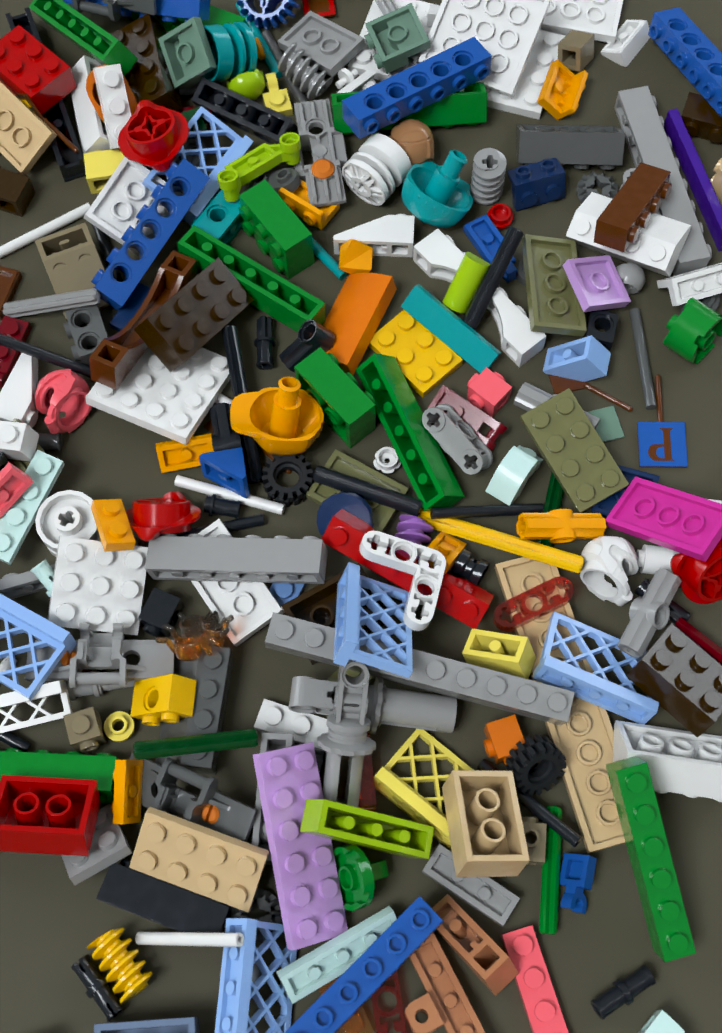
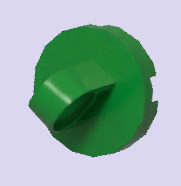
(357, 876)

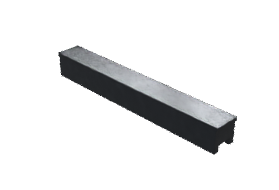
(69, 162)

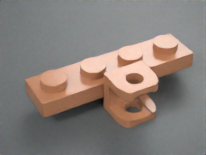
(445, 998)

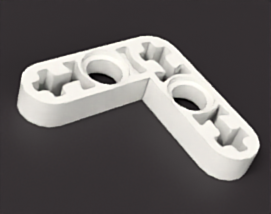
(421, 572)

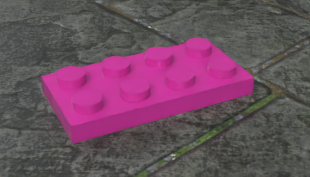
(668, 518)

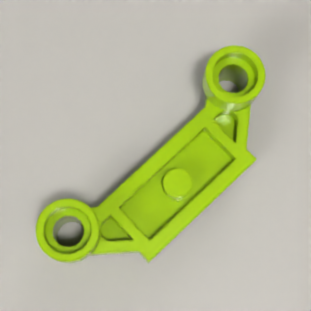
(258, 162)

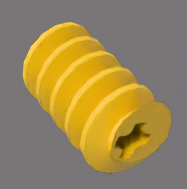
(121, 964)

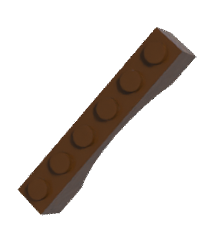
(120, 352)

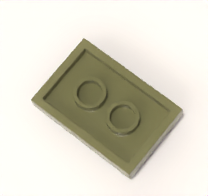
(345, 464)

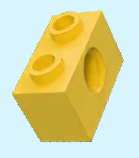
(163, 699)

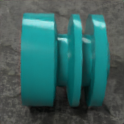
(232, 50)

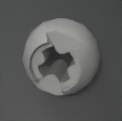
(631, 276)

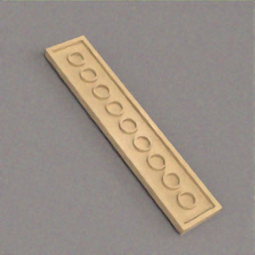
(588, 733)

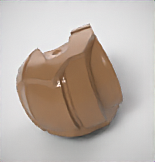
(415, 140)

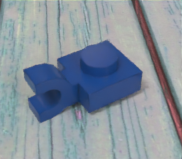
(576, 876)

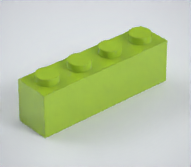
(366, 828)

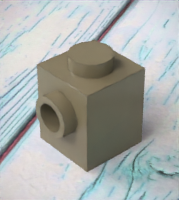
(576, 50)
(85, 730)
(535, 839)

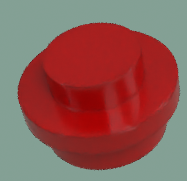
(500, 215)

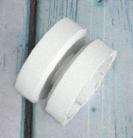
(67, 515)

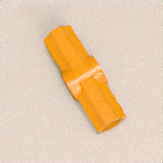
(560, 526)

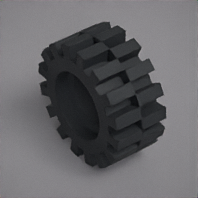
(287, 494)
(544, 773)

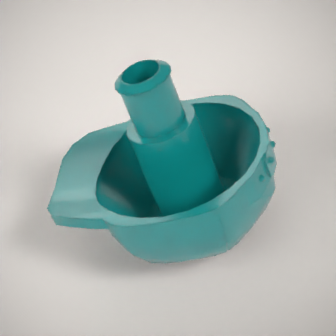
(437, 192)

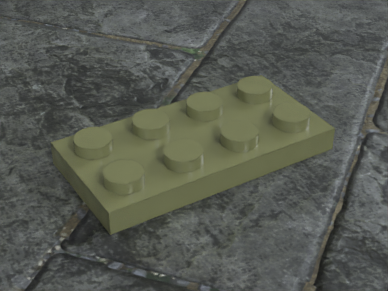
(549, 292)
(574, 451)

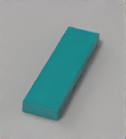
(450, 329)

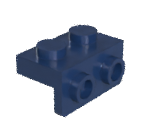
(537, 183)

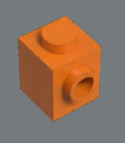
(502, 737)

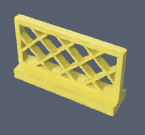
(408, 798)

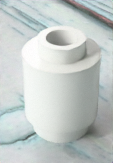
(653, 558)

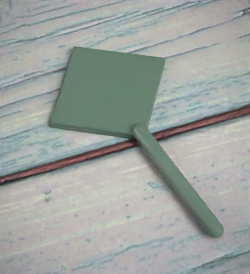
(609, 425)

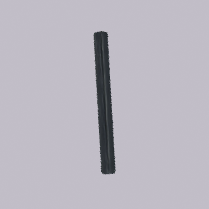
(239, 386)

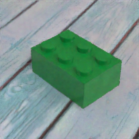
(276, 229)
(343, 403)

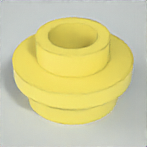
(123, 734)

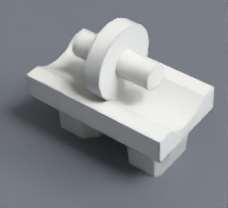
(351, 84)

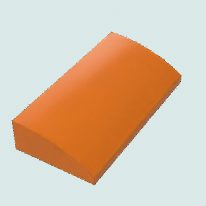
(358, 315)

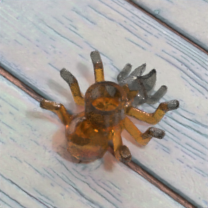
(196, 633)

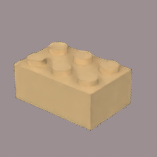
(484, 824)

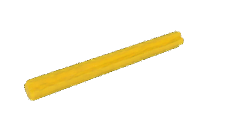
(506, 542)

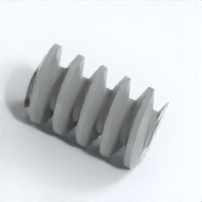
(303, 73)
(488, 176)

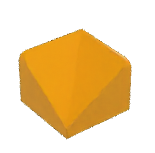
(355, 257)

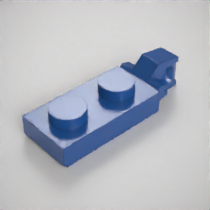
(487, 241)

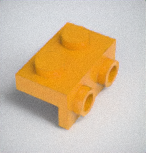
(561, 90)
(299, 204)

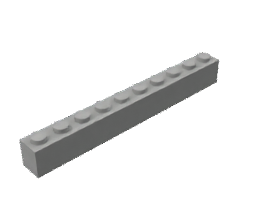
(431, 673)

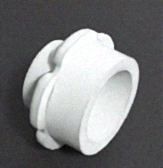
(386, 453)

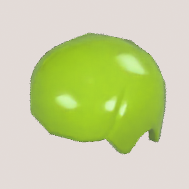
(248, 84)

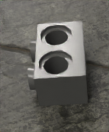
(85, 336)

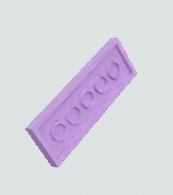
(300, 861)

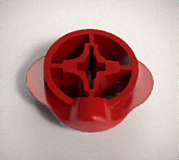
(153, 135)
(162, 515)
(700, 579)

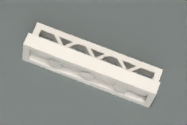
(695, 284)
(46, 690)

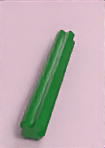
(550, 879)

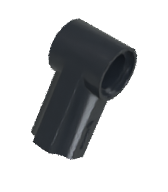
(310, 338)
(224, 435)

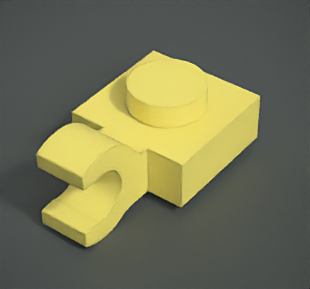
(276, 99)

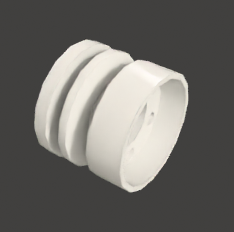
(376, 169)

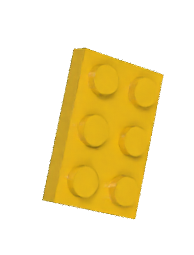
(418, 352)

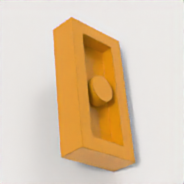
(177, 456)
(113, 525)
(449, 547)
(127, 791)

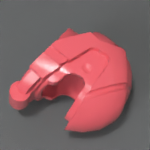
(64, 393)

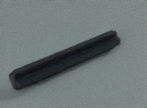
(493, 277)
(368, 490)

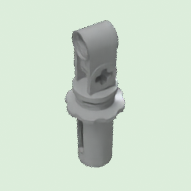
(384, 705)
(347, 735)

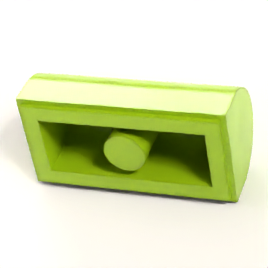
(465, 283)

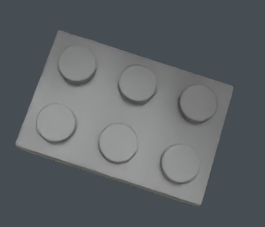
(323, 41)

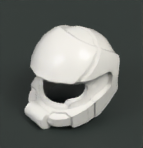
(611, 557)

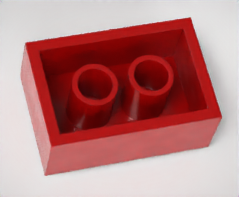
(34, 69)
(48, 815)

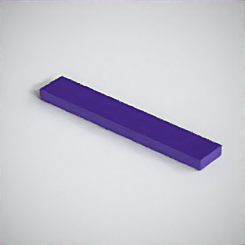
(695, 174)

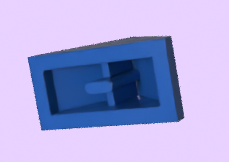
(226, 469)

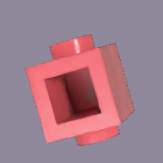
(488, 391)

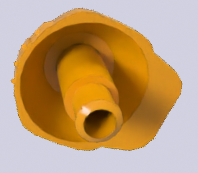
(278, 418)

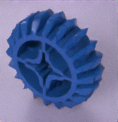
(269, 15)

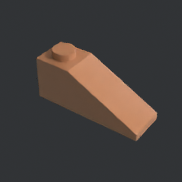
(474, 946)

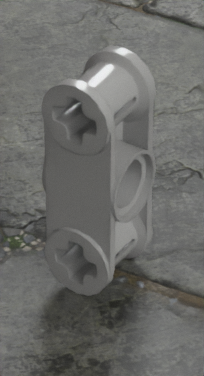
(457, 438)

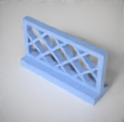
(236, 150)
(351, 616)
(38, 628)
(592, 686)
(237, 985)

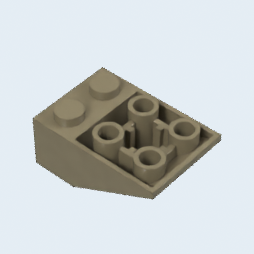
(70, 260)

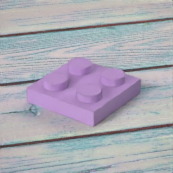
(596, 283)

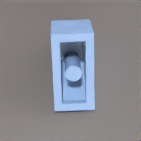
(578, 360)

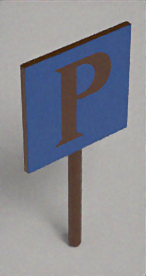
(661, 442)

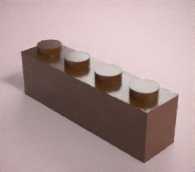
(632, 207)

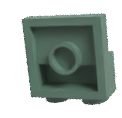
(396, 38)
(187, 53)

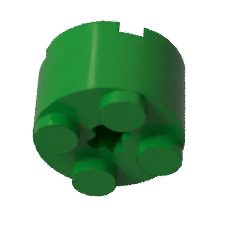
(693, 331)

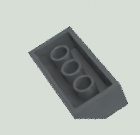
(570, 145)
(209, 709)

